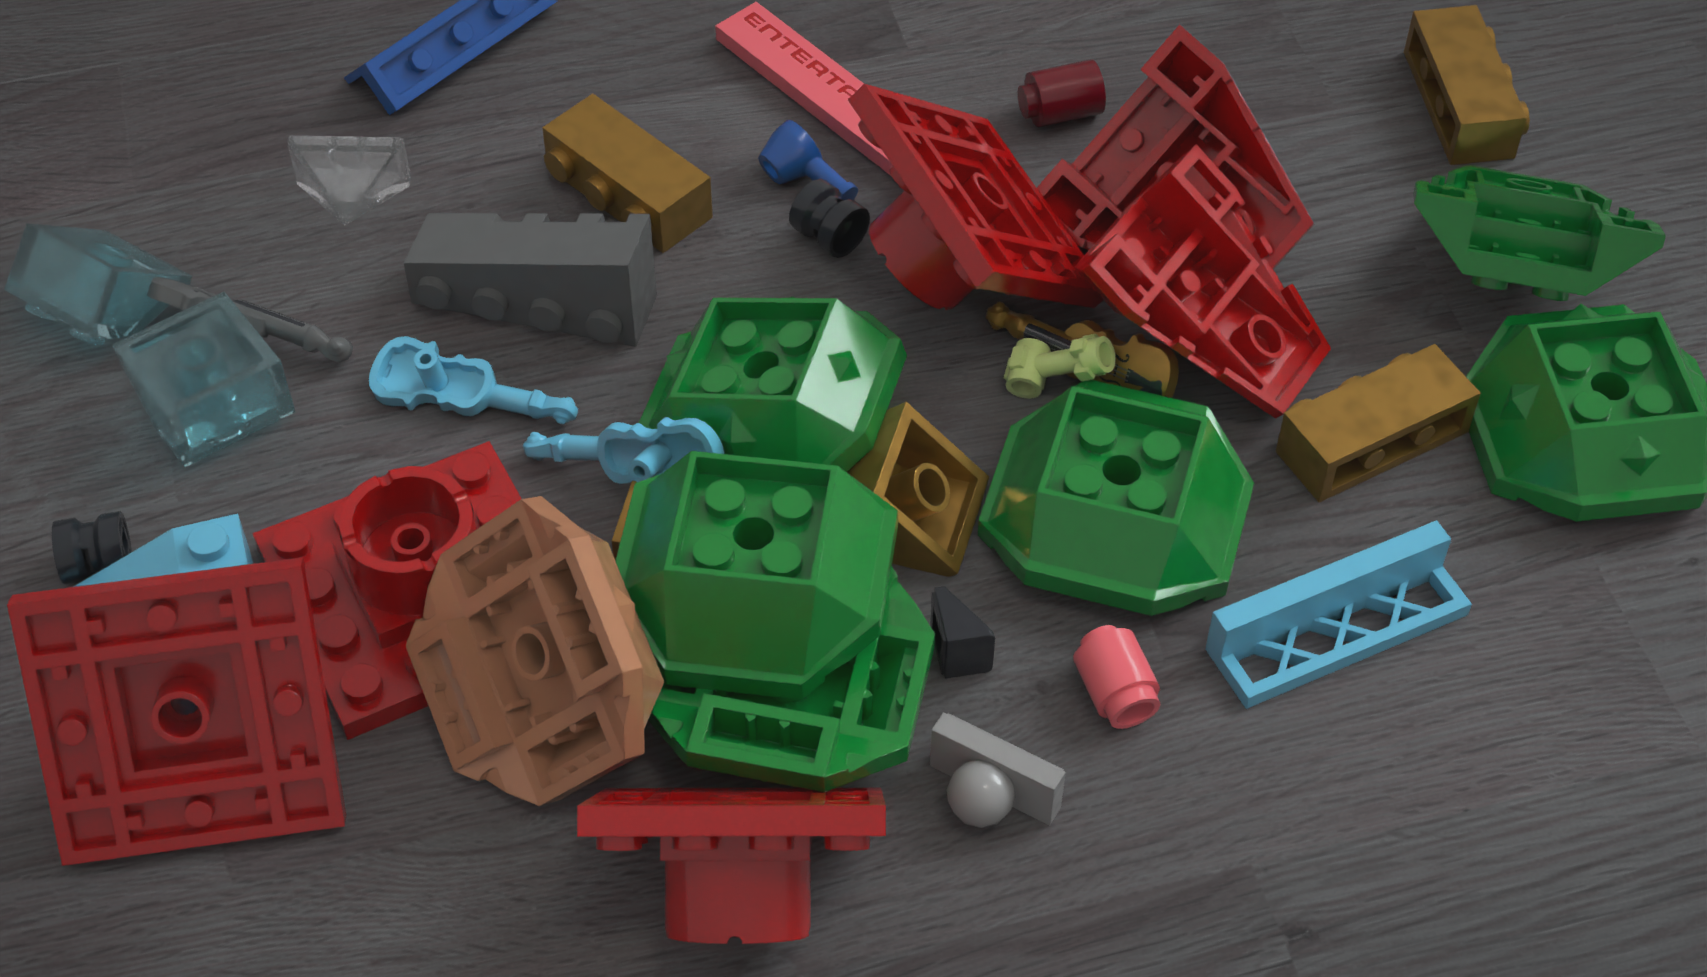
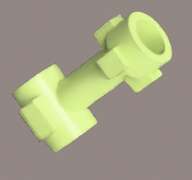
(1034, 362)

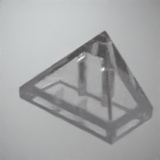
(349, 171)

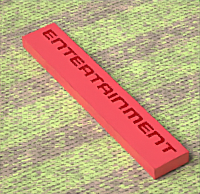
(799, 72)

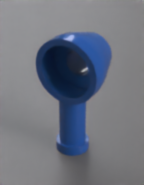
(793, 154)

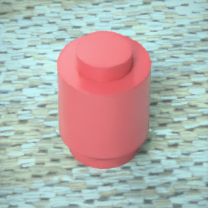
(1117, 676)

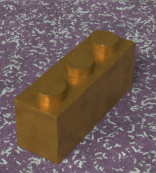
(1465, 85)
(627, 171)
(1376, 422)

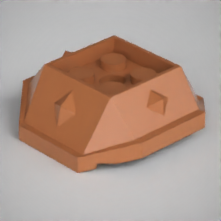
(534, 656)

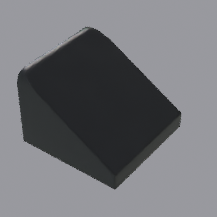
(961, 638)

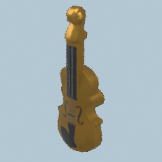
(1138, 364)

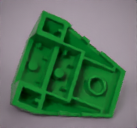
(1533, 231)

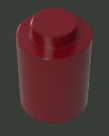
(1062, 93)

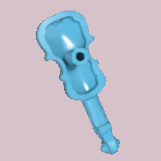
(415, 374)
(629, 450)

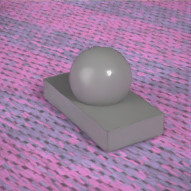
(992, 775)

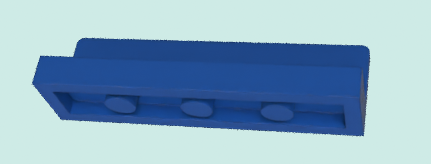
(442, 47)

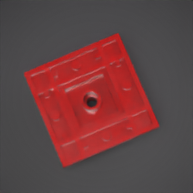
(964, 208)
(372, 570)
(179, 710)
(735, 852)

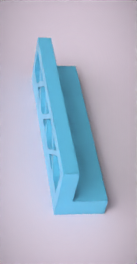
(1328, 594)

